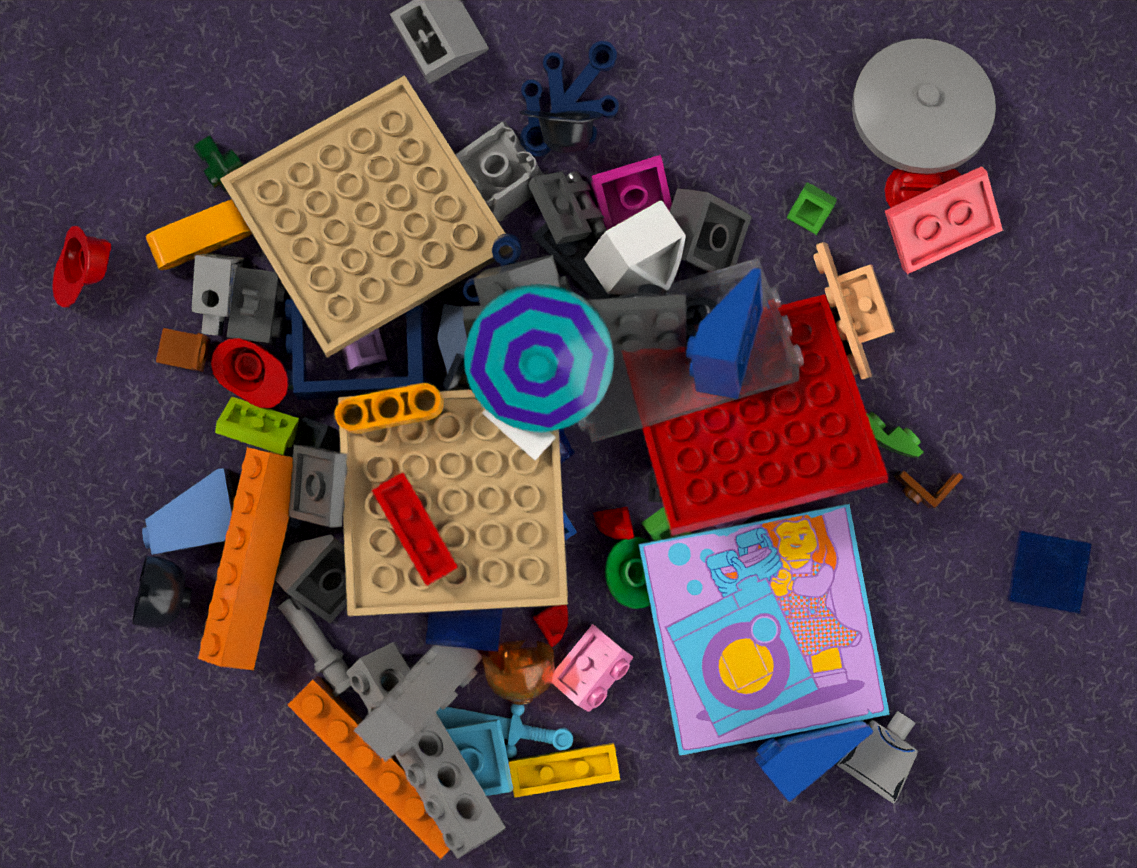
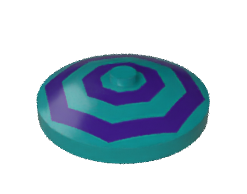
(539, 358)

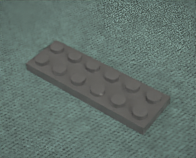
(631, 321)

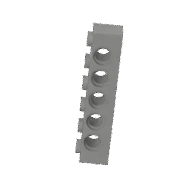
(441, 761)

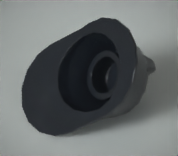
(565, 130)

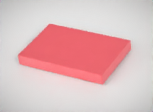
(944, 220)

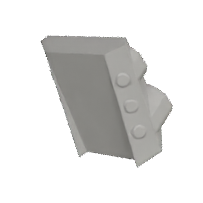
(500, 169)

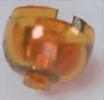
(519, 672)

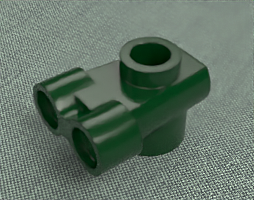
(217, 164)

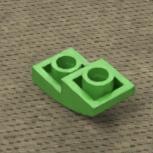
(896, 440)

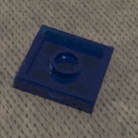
(1049, 571)

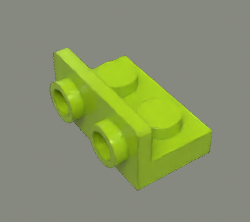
(257, 426)

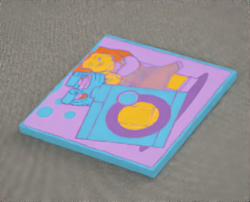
(764, 629)

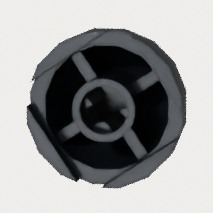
(160, 593)

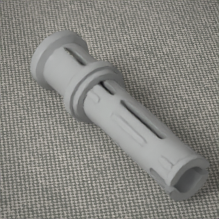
(327, 659)

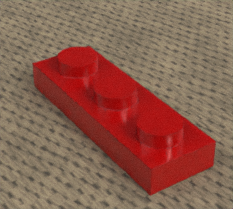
(415, 529)

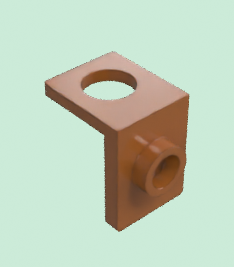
(183, 349)
(918, 494)

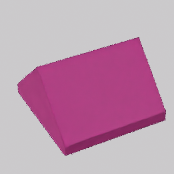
(630, 190)

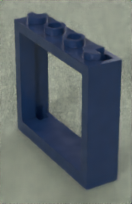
(354, 387)

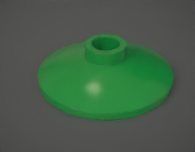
(625, 588)

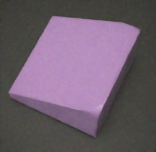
(362, 352)

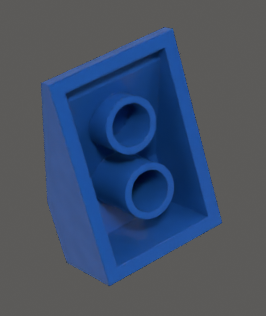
(726, 339)
(804, 756)

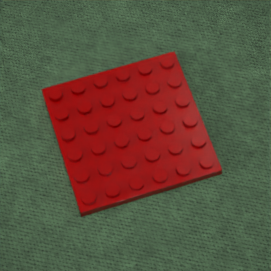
(774, 444)

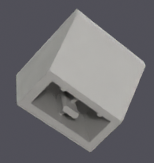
(438, 35)

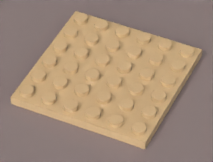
(365, 215)
(483, 495)

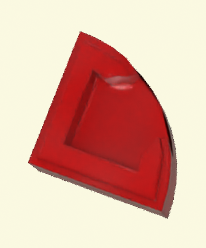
(614, 523)
(553, 623)

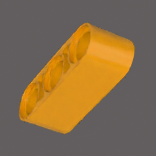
(197, 235)
(372, 404)

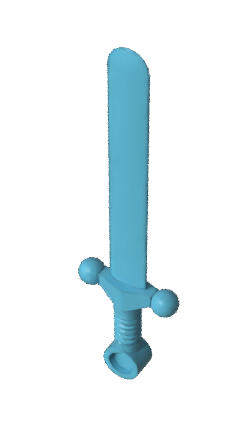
(512, 729)

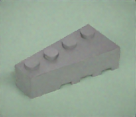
(416, 699)

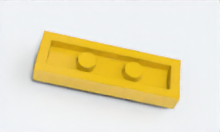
(564, 770)

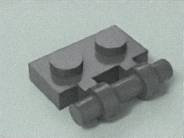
(560, 208)

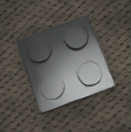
(318, 485)

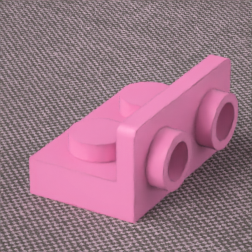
(591, 669)

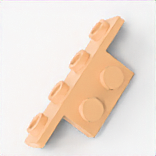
(859, 307)

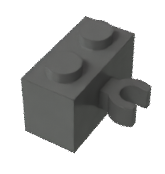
(256, 306)

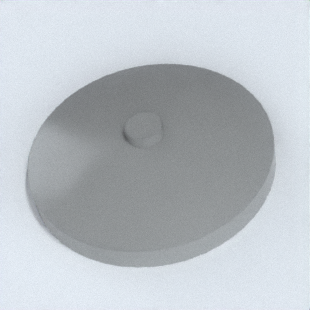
(923, 106)

